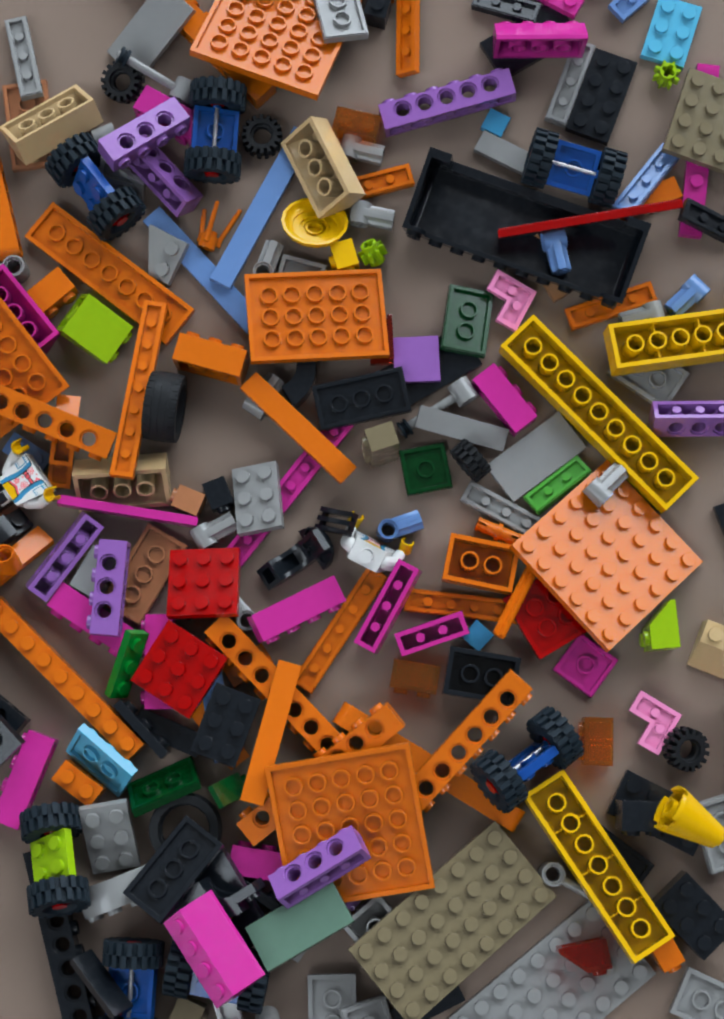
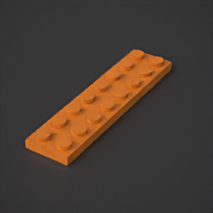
(105, 269)

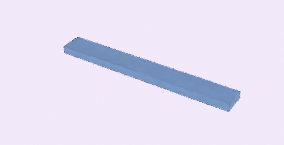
(254, 222)
(202, 268)

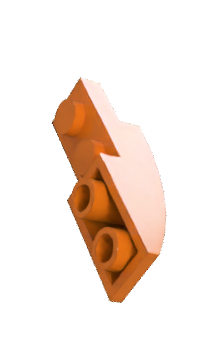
(61, 457)

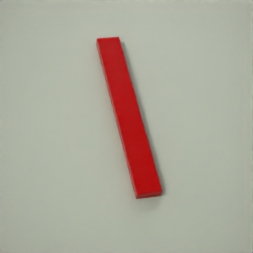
(590, 218)

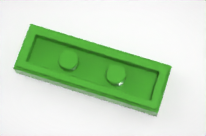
(557, 485)

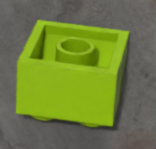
(661, 630)

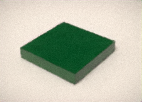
(425, 469)

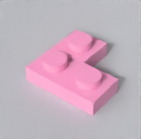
(516, 298)
(660, 721)

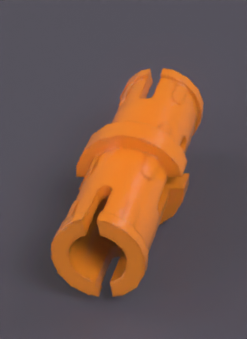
(497, 531)

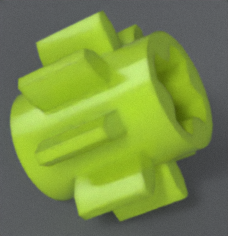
(666, 68)
(372, 252)

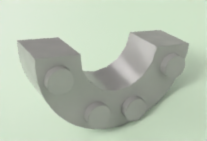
(109, 896)

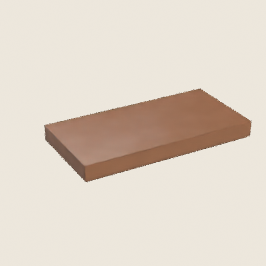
(14, 107)
(147, 571)

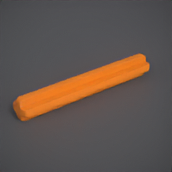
(514, 604)

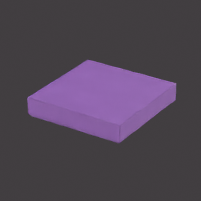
(418, 358)

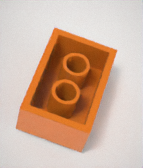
(211, 358)
(480, 564)

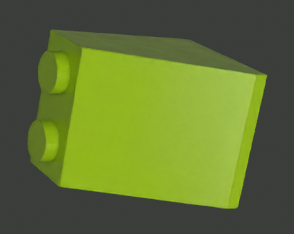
(95, 328)

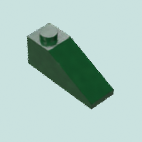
(228, 789)

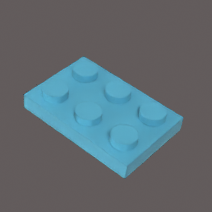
(671, 32)
(101, 760)

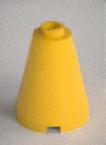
(687, 819)

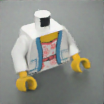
(25, 480)
(372, 553)

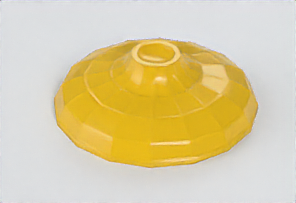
(306, 229)

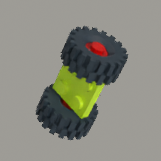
(55, 884)

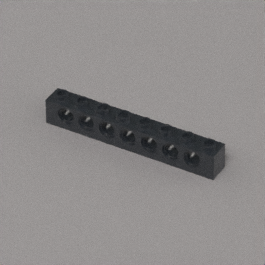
(57, 957)

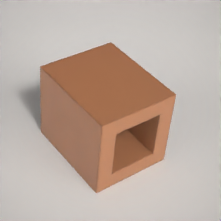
(188, 500)

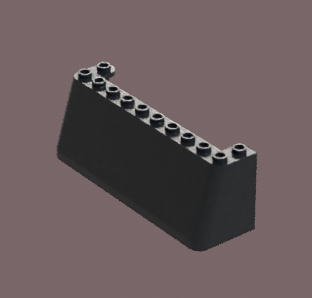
(467, 208)

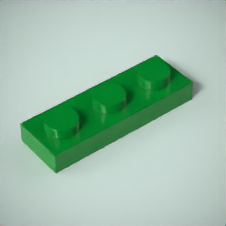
(126, 663)

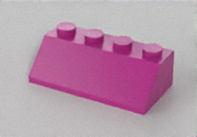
(539, 39)
(27, 311)
(214, 949)

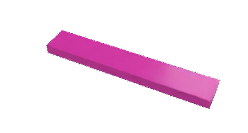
(127, 511)

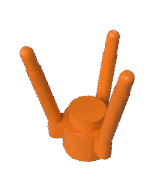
(208, 239)

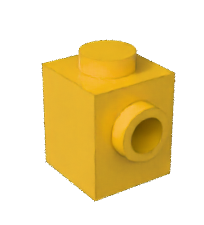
(343, 255)

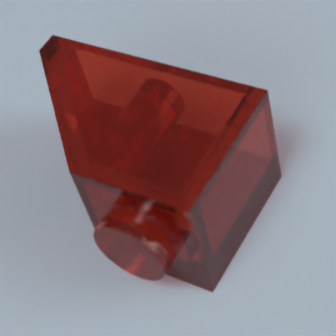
(589, 954)

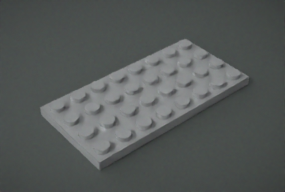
(552, 987)

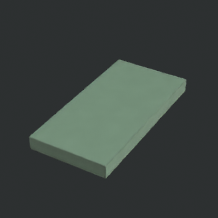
(295, 930)

